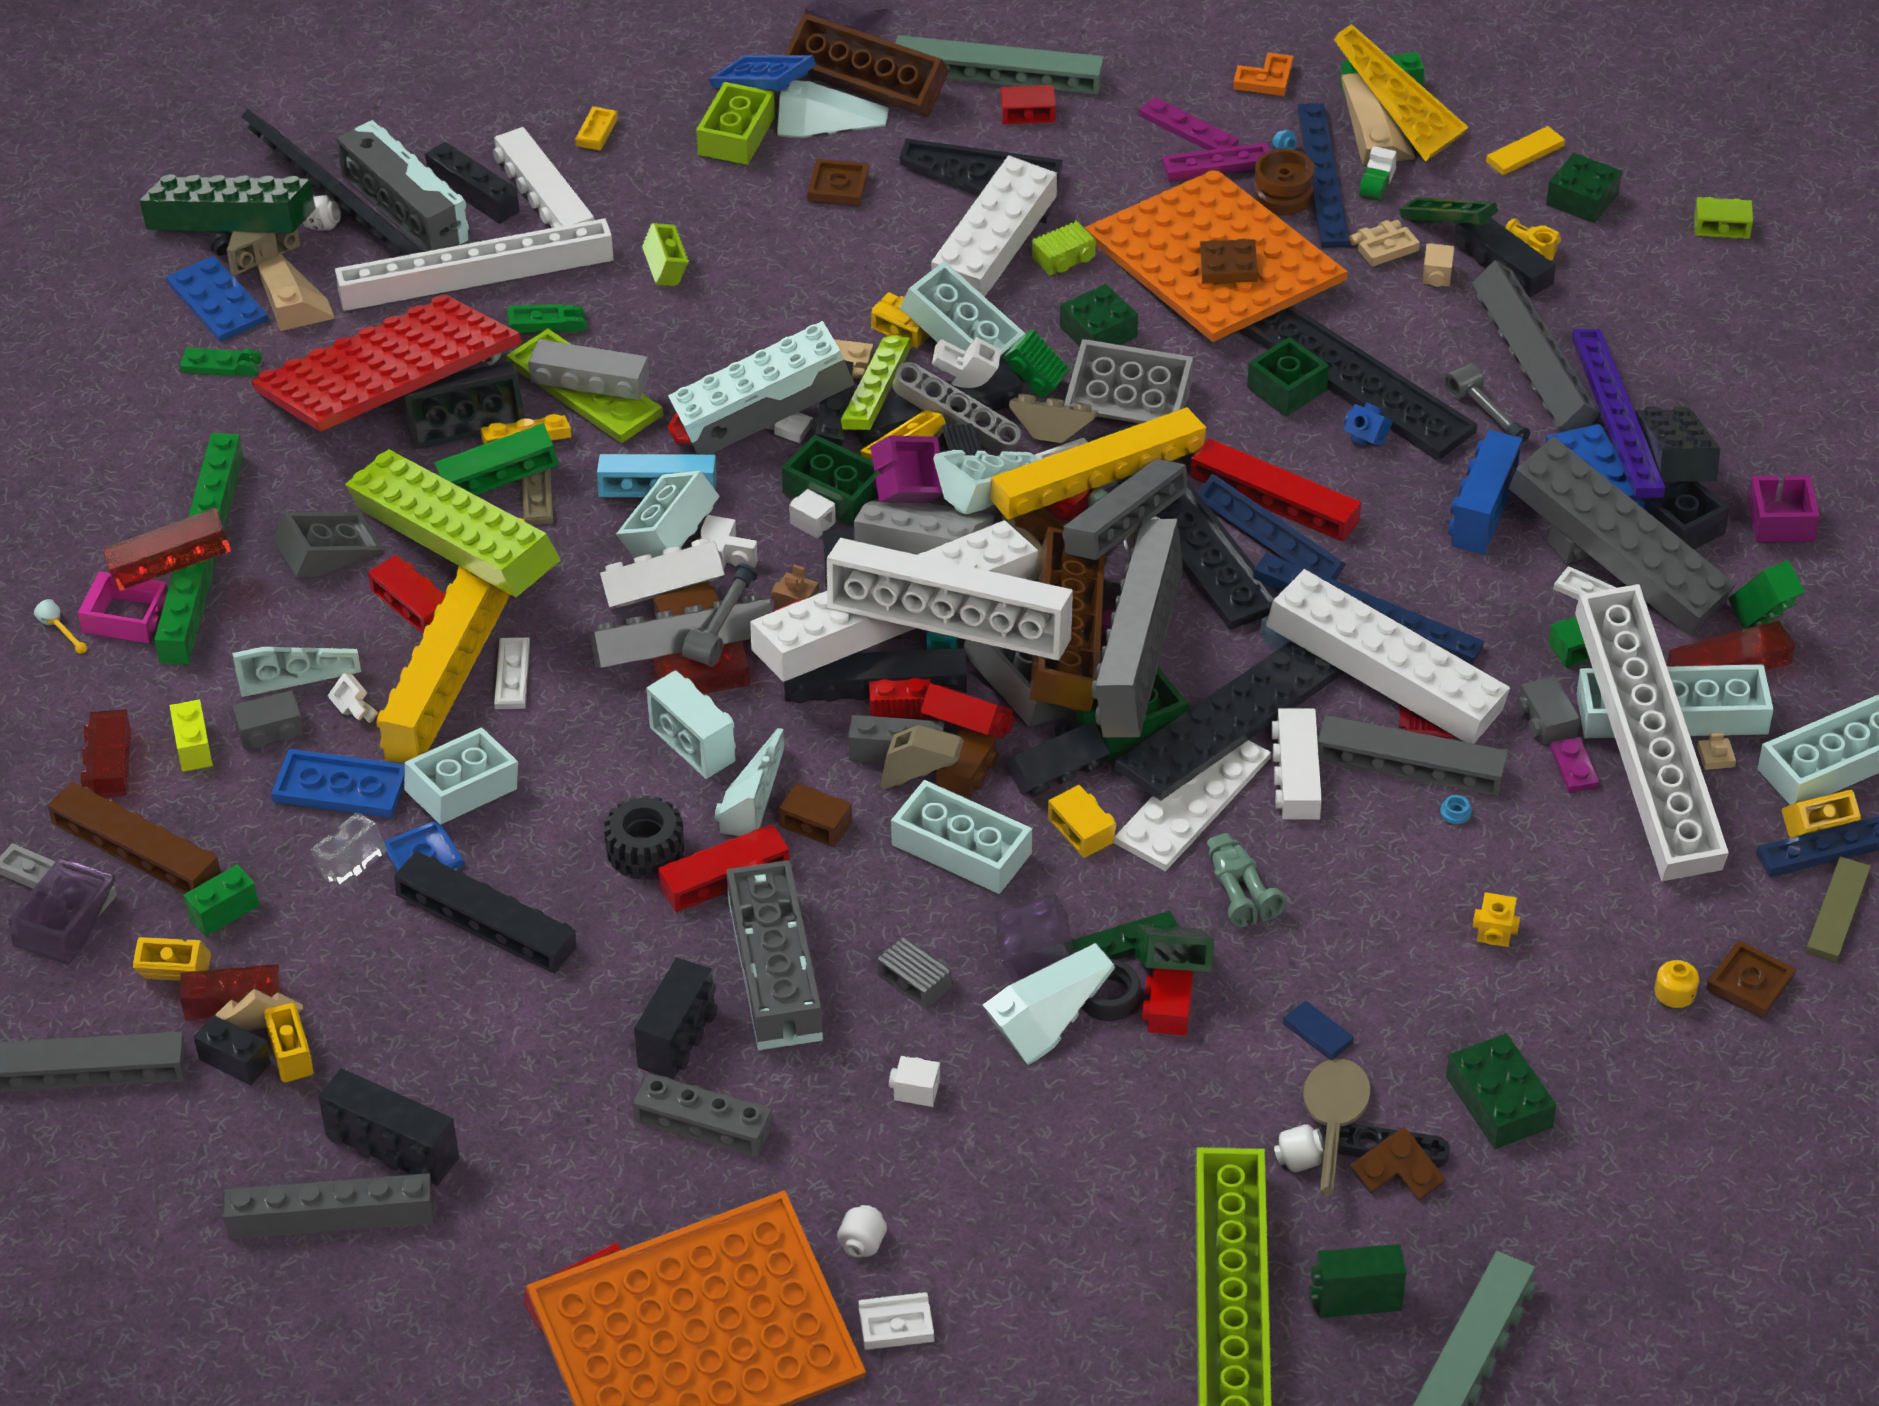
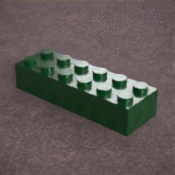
(227, 203)

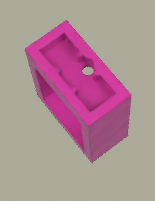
(98, 598)

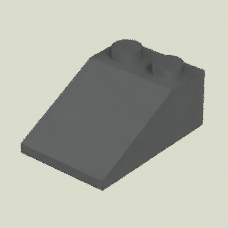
(324, 541)

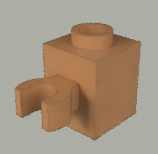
(793, 588)

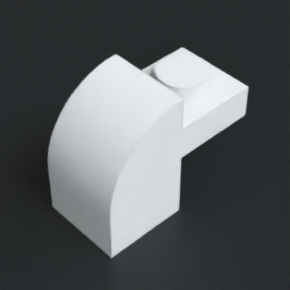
(968, 367)
(730, 548)

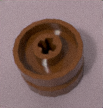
(1284, 181)

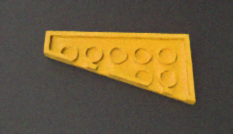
(1412, 107)

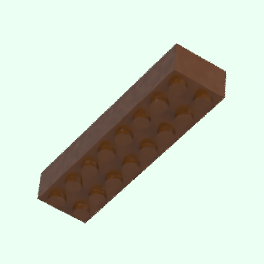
(1070, 679)

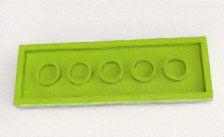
(612, 414)

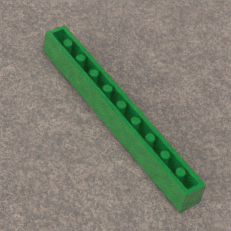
(191, 584)

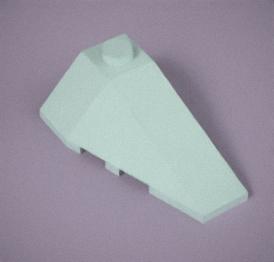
(815, 109)
(967, 478)
(284, 667)
(749, 793)
(1043, 1004)

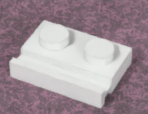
(896, 1321)

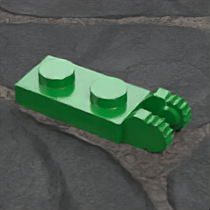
(542, 317)
(220, 362)

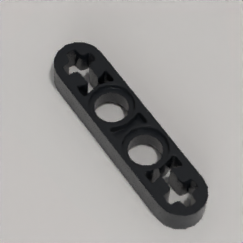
(1380, 1134)

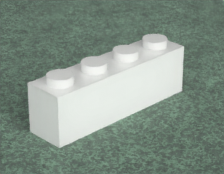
(662, 574)
(1298, 764)

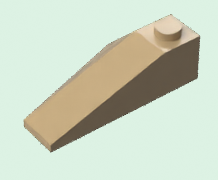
(1372, 121)
(292, 295)

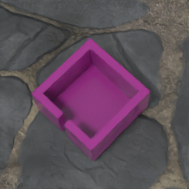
(906, 469)
(1789, 519)

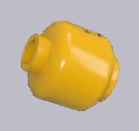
(1677, 984)

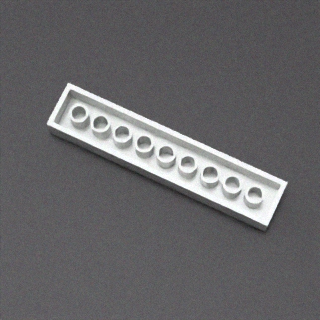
(813, 635)
(1651, 733)

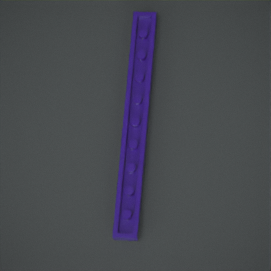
(1618, 414)

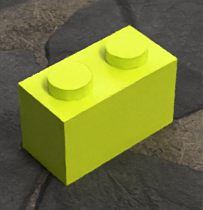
(191, 735)

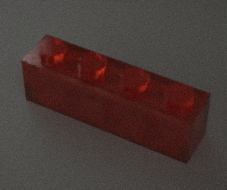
(166, 549)
(1758, 645)

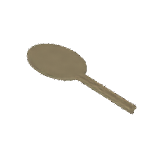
(1335, 1097)

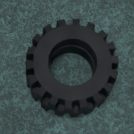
(639, 818)

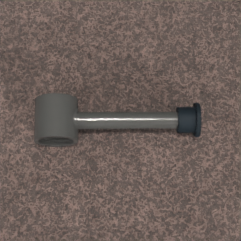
(1468, 382)
(706, 645)

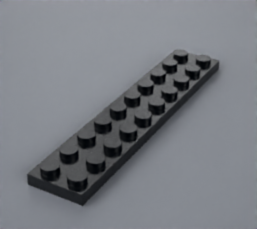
(333, 187)
(1364, 379)
(1215, 559)
(1225, 720)

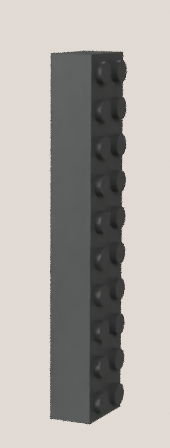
(1138, 629)

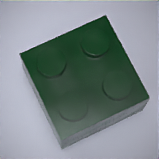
(1583, 187)
(1099, 317)
(1287, 376)

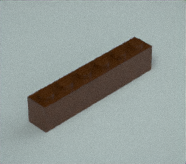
(132, 838)

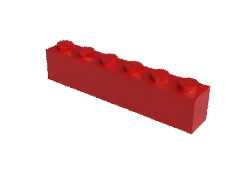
(1278, 489)

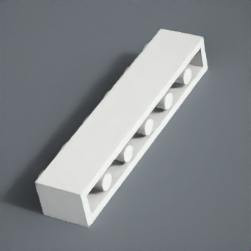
(539, 179)

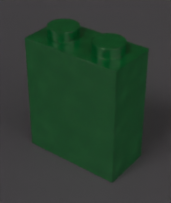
(1174, 948)
(1358, 1281)

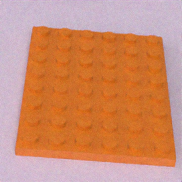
(1161, 249)
(700, 1317)

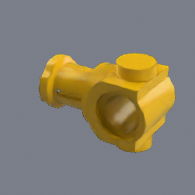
(1539, 238)

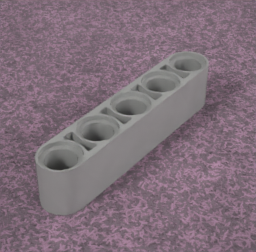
(950, 396)

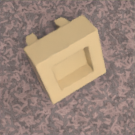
(1716, 752)

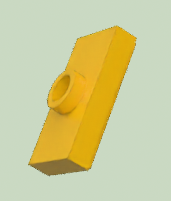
(596, 128)

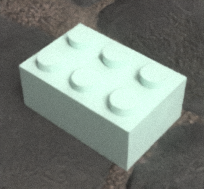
(668, 514)
(691, 724)
(460, 775)

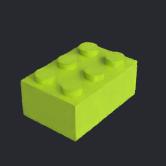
(735, 123)

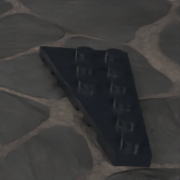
(965, 167)

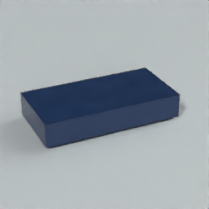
(1318, 1030)

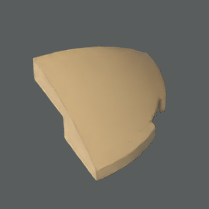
(250, 1011)

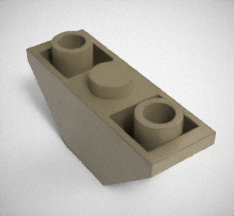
(254, 248)
(1051, 418)
(918, 753)

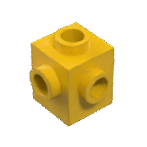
(1496, 926)

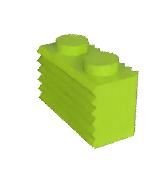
(1723, 217)
(1063, 248)
(665, 254)

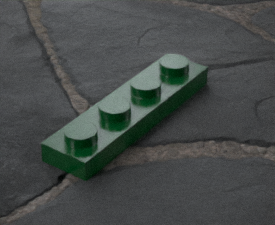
(1448, 210)
(1121, 940)

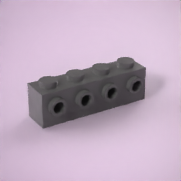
(703, 1115)

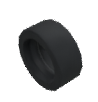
(1117, 1008)

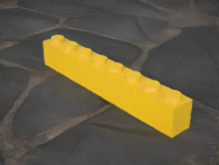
(1096, 463)

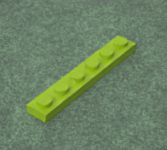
(876, 383)

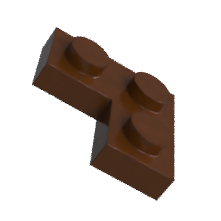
(1400, 1157)

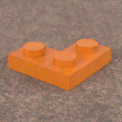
(1268, 80)

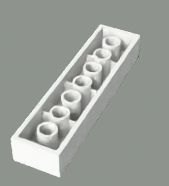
(949, 598)
(1387, 657)

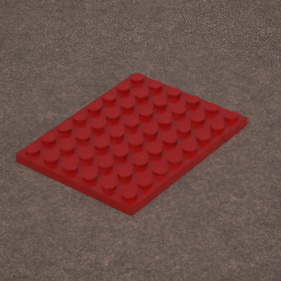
(384, 362)

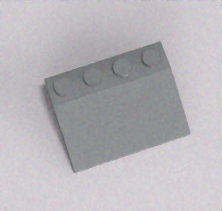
(1129, 381)
(914, 526)

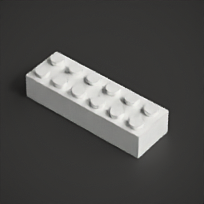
(998, 222)

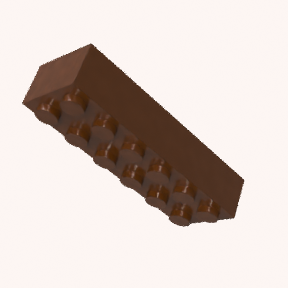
(869, 65)

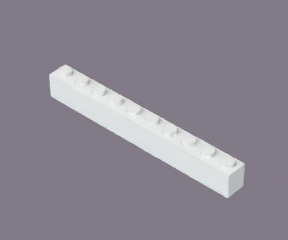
(474, 264)

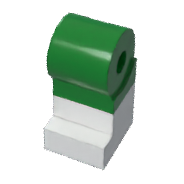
(1378, 173)

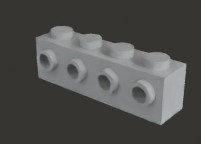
(589, 369)

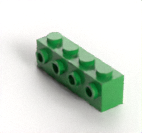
(500, 461)

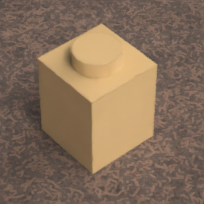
(1438, 265)

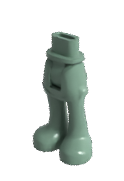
(1234, 866)

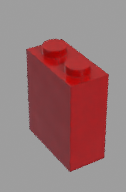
(968, 711)

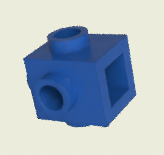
(1367, 424)

